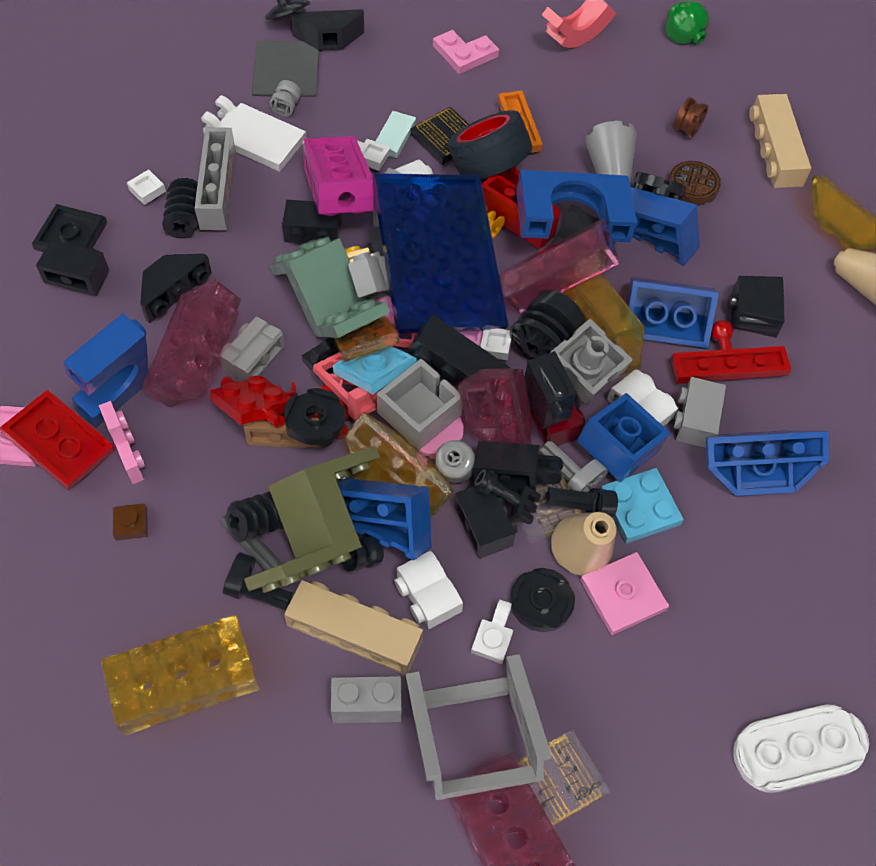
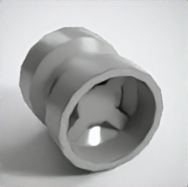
(285, 98)

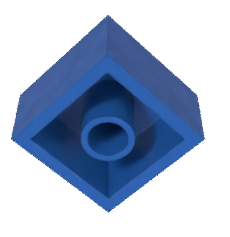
(623, 436)

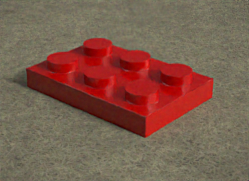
(57, 439)

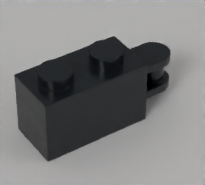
(517, 464)

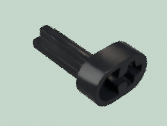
(593, 501)
(236, 586)

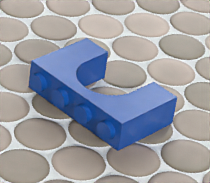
(604, 193)
(109, 368)

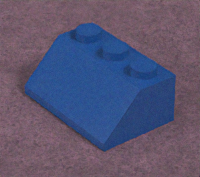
(673, 311)

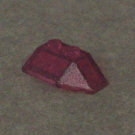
(497, 405)

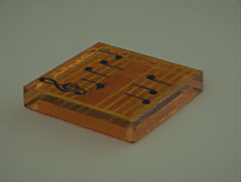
(367, 339)

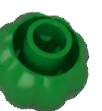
(687, 23)

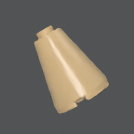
(858, 270)
(584, 542)

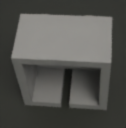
(413, 405)

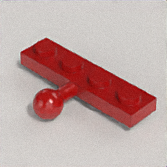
(730, 362)

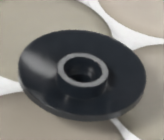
(286, 7)

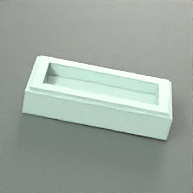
(396, 132)

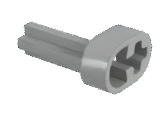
(578, 478)

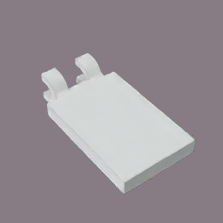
(257, 133)

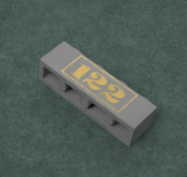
(215, 179)

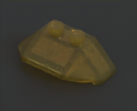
(842, 215)
(398, 460)

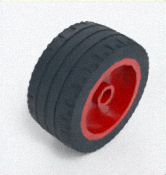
(490, 144)

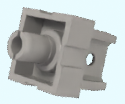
(591, 361)

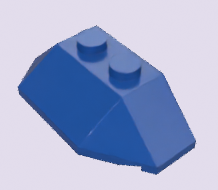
(766, 460)

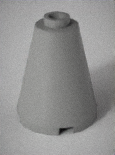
(612, 148)

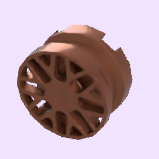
(690, 117)

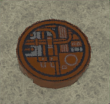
(699, 178)

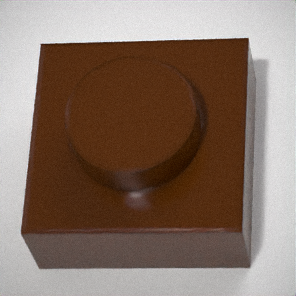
(130, 521)

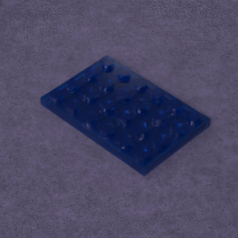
(438, 251)

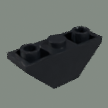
(328, 28)
(169, 279)

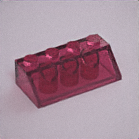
(560, 265)

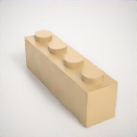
(780, 141)
(354, 626)

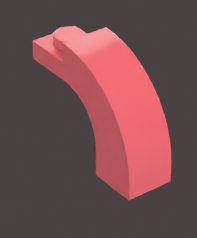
(581, 25)

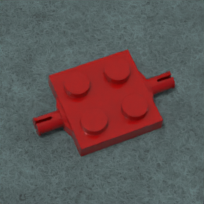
(251, 400)

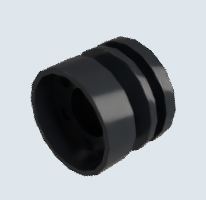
(546, 324)

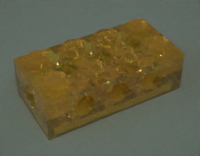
(164, 660)

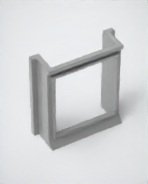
(526, 714)

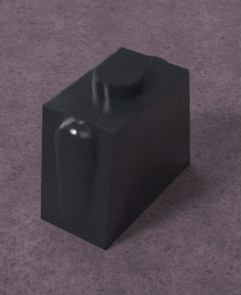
(758, 304)
(549, 390)

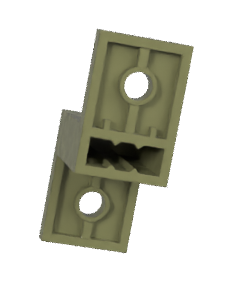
(314, 519)

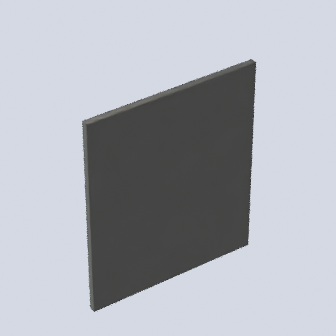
(285, 61)

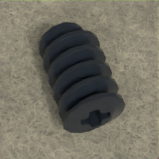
(179, 211)
(252, 517)

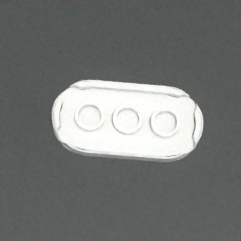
(800, 748)

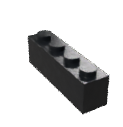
(451, 352)

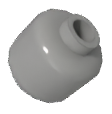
(446, 461)

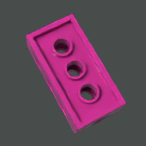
(337, 170)

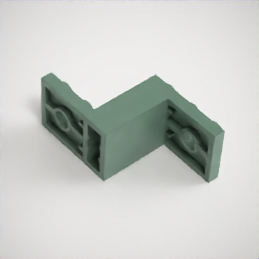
(326, 288)

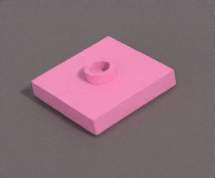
(624, 593)

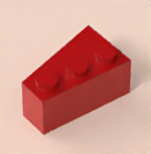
(501, 197)

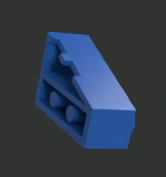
(666, 224)
(390, 513)

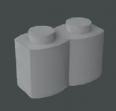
(369, 274)

